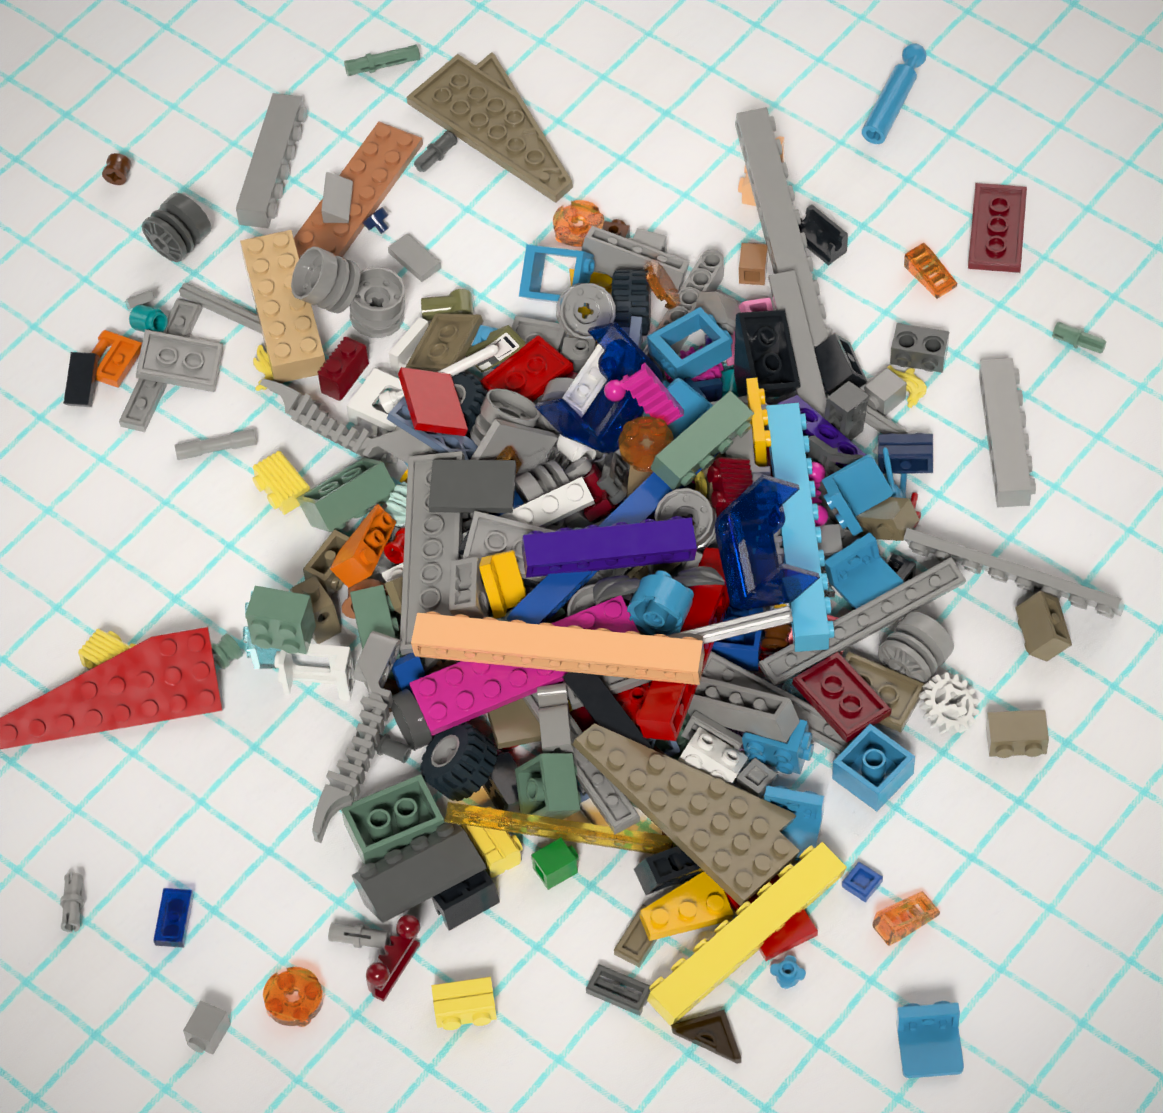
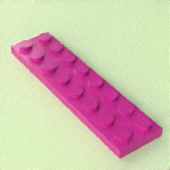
(477, 688)

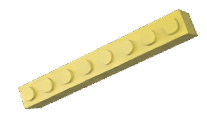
(745, 934)

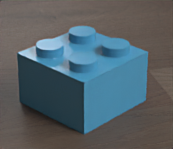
(873, 767)

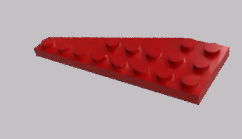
(144, 685)

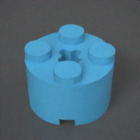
(660, 604)

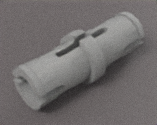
(72, 902)
(340, 934)

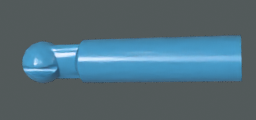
(893, 95)

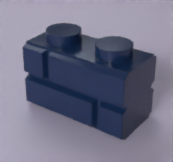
(907, 452)

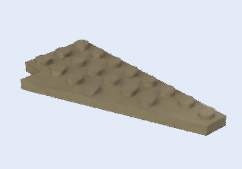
(490, 116)
(715, 823)

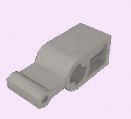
(555, 719)

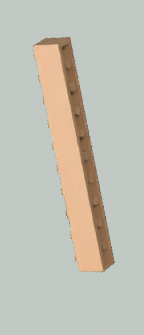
(558, 648)

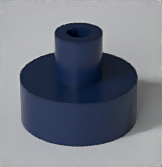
(377, 220)

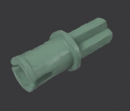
(1078, 338)

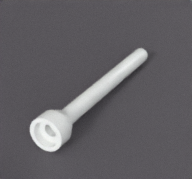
(391, 399)

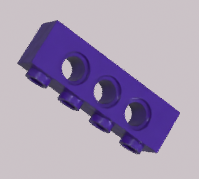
(823, 430)

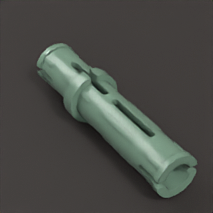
(381, 60)

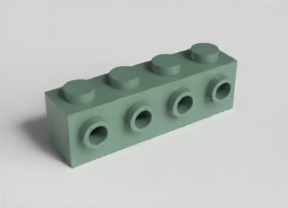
(702, 441)

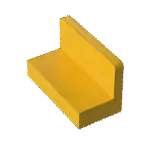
(502, 582)

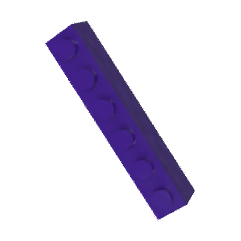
(609, 546)

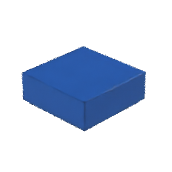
(862, 881)

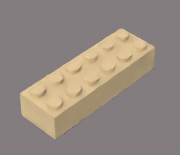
(284, 320)

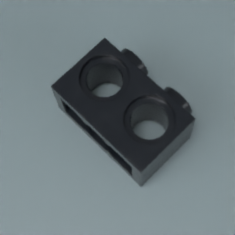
(665, 870)

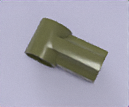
(458, 302)

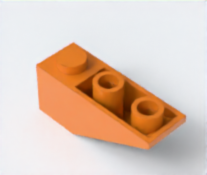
(364, 547)

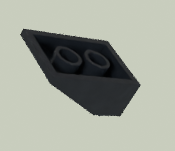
(764, 353)

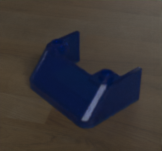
(604, 418)
(749, 549)

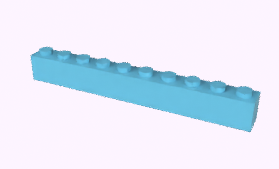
(799, 534)

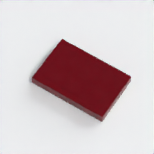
(841, 696)

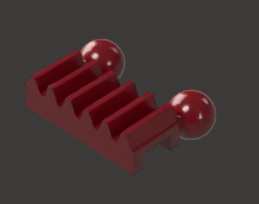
(385, 973)

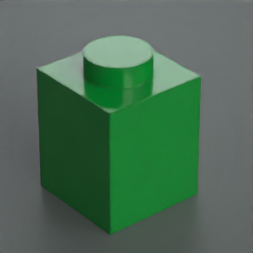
(555, 863)

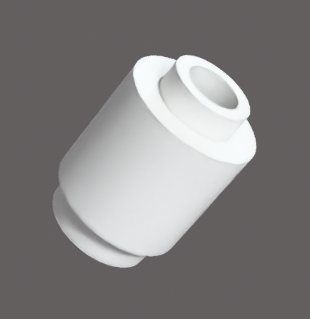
(574, 450)

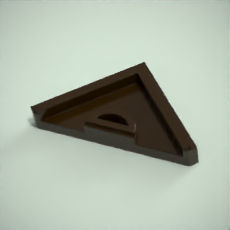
(710, 1032)

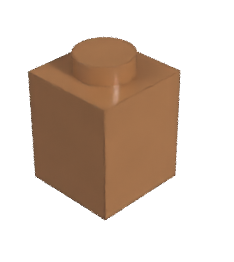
(753, 263)

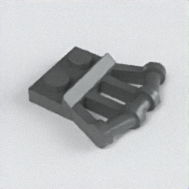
(828, 456)

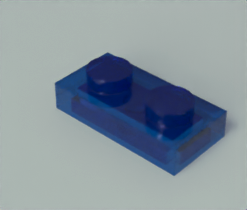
(173, 917)

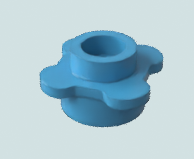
(787, 980)

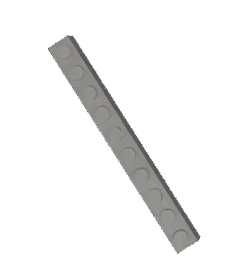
(777, 213)

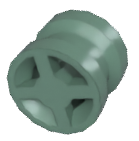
(226, 651)

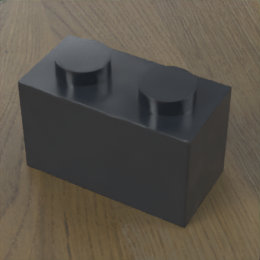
(838, 364)

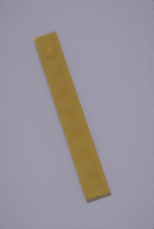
(556, 828)

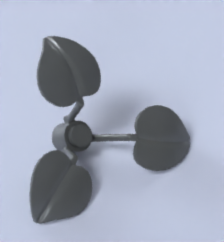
(622, 584)

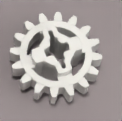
(953, 717)

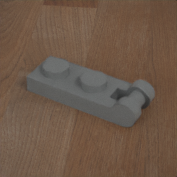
(614, 478)

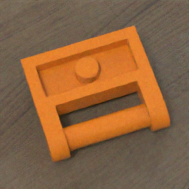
(118, 359)

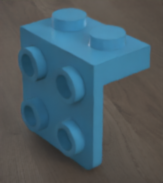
(692, 403)
(855, 491)
(860, 572)
(783, 756)
(808, 810)
(929, 1039)

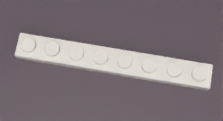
(538, 512)

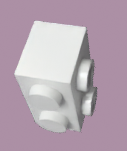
(713, 756)

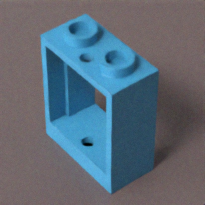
(534, 267)
(699, 361)

